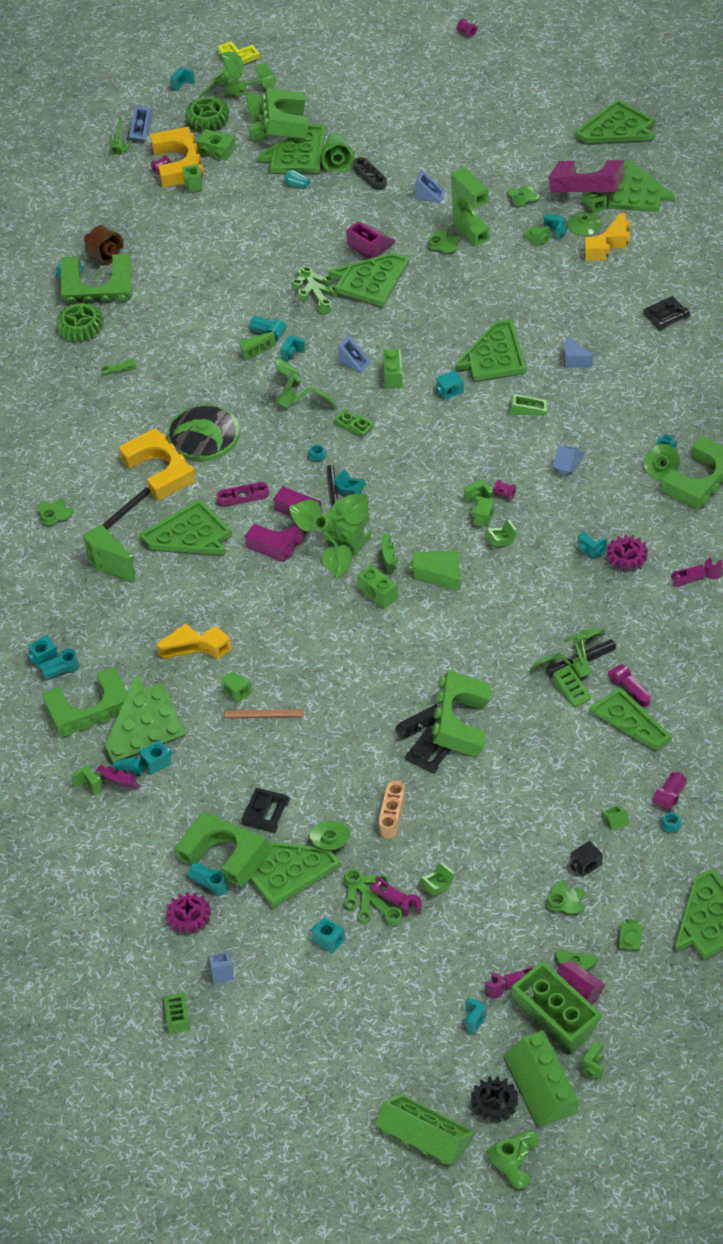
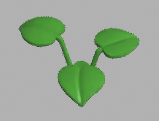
(234, 66)
(288, 395)
(309, 517)
(580, 663)

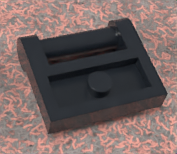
(663, 309)
(423, 750)
(259, 807)

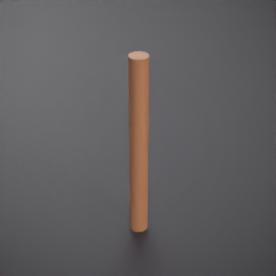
(263, 713)

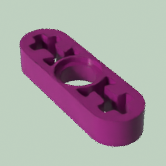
(255, 487)

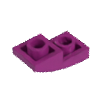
(121, 778)

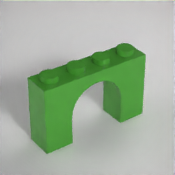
(275, 108)
(468, 194)
(118, 286)
(697, 491)
(71, 719)
(448, 729)
(209, 831)

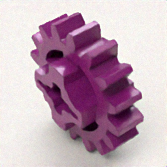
(627, 552)
(197, 915)

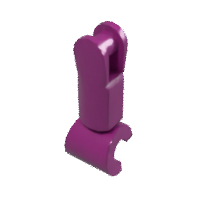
(698, 572)
(622, 674)
(396, 896)
(496, 987)

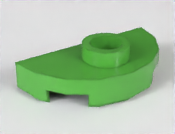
(583, 960)

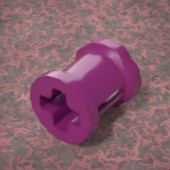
(467, 28)
(154, 164)
(504, 489)

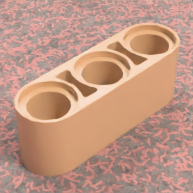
(392, 809)

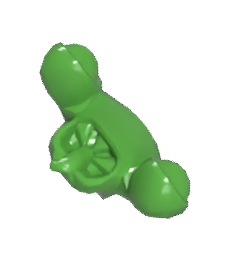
(510, 1155)

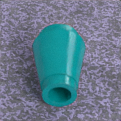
(296, 179)
(134, 765)

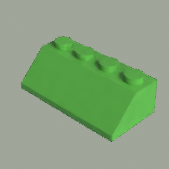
(556, 1006)
(541, 1079)
(424, 1129)

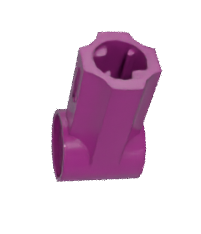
(669, 793)

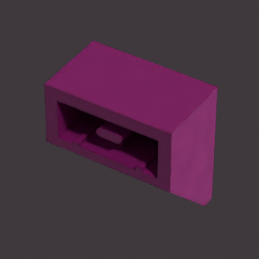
(368, 239)
(581, 980)

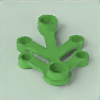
(307, 274)
(368, 896)

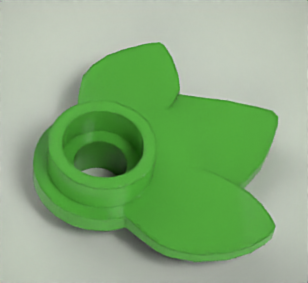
(523, 195)
(443, 242)
(56, 511)
(568, 898)

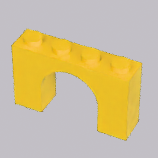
(178, 141)
(155, 445)

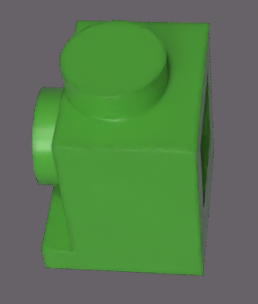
(192, 177)
(591, 198)
(483, 511)
(236, 686)

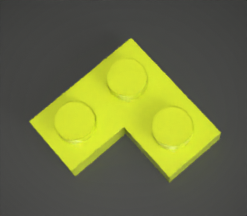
(247, 54)

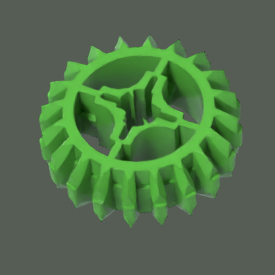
(207, 114)
(79, 322)

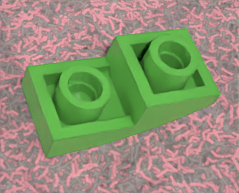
(352, 423)
(389, 558)

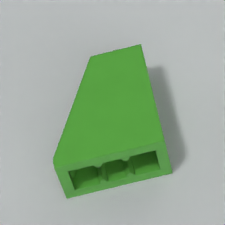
(437, 568)

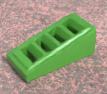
(253, 346)
(522, 405)
(565, 676)
(178, 1025)

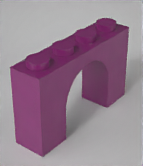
(565, 178)
(278, 543)

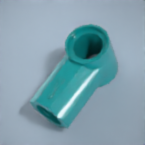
(266, 326)
(65, 662)
(208, 878)

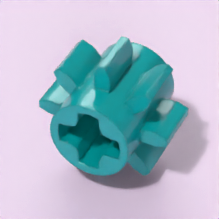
(667, 439)

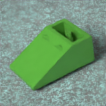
(108, 553)

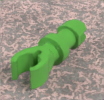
(126, 365)

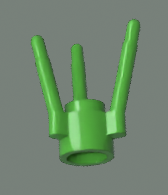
(222, 78)
(118, 146)

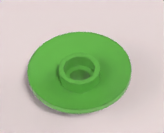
(584, 223)
(656, 456)
(330, 835)

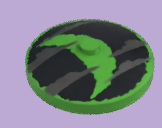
(204, 433)

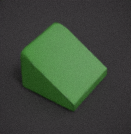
(616, 817)

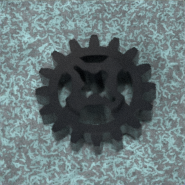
(494, 1099)

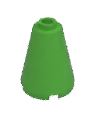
(337, 153)

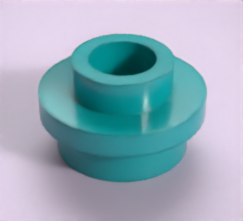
(317, 449)
(671, 817)

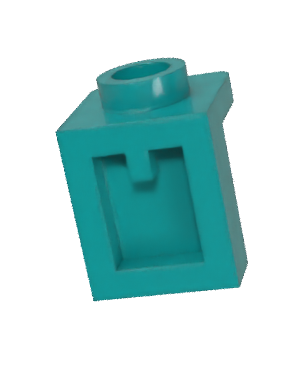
(290, 347)
(476, 1015)

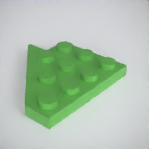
(617, 124)
(297, 153)
(638, 191)
(371, 278)
(494, 353)
(189, 530)
(143, 720)
(291, 870)
(703, 916)

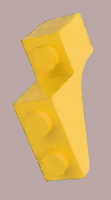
(613, 237)
(187, 641)

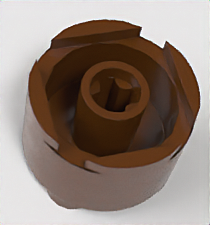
(102, 244)

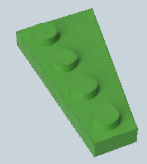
(631, 718)

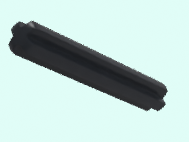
(591, 654)

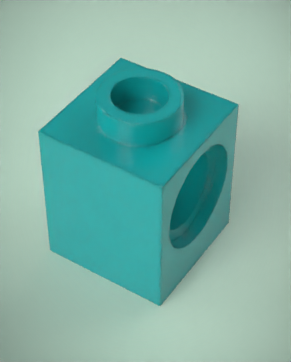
(449, 385)
(41, 650)
(156, 757)
(328, 942)

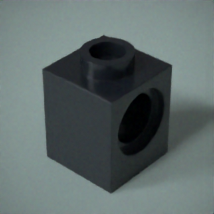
(585, 859)

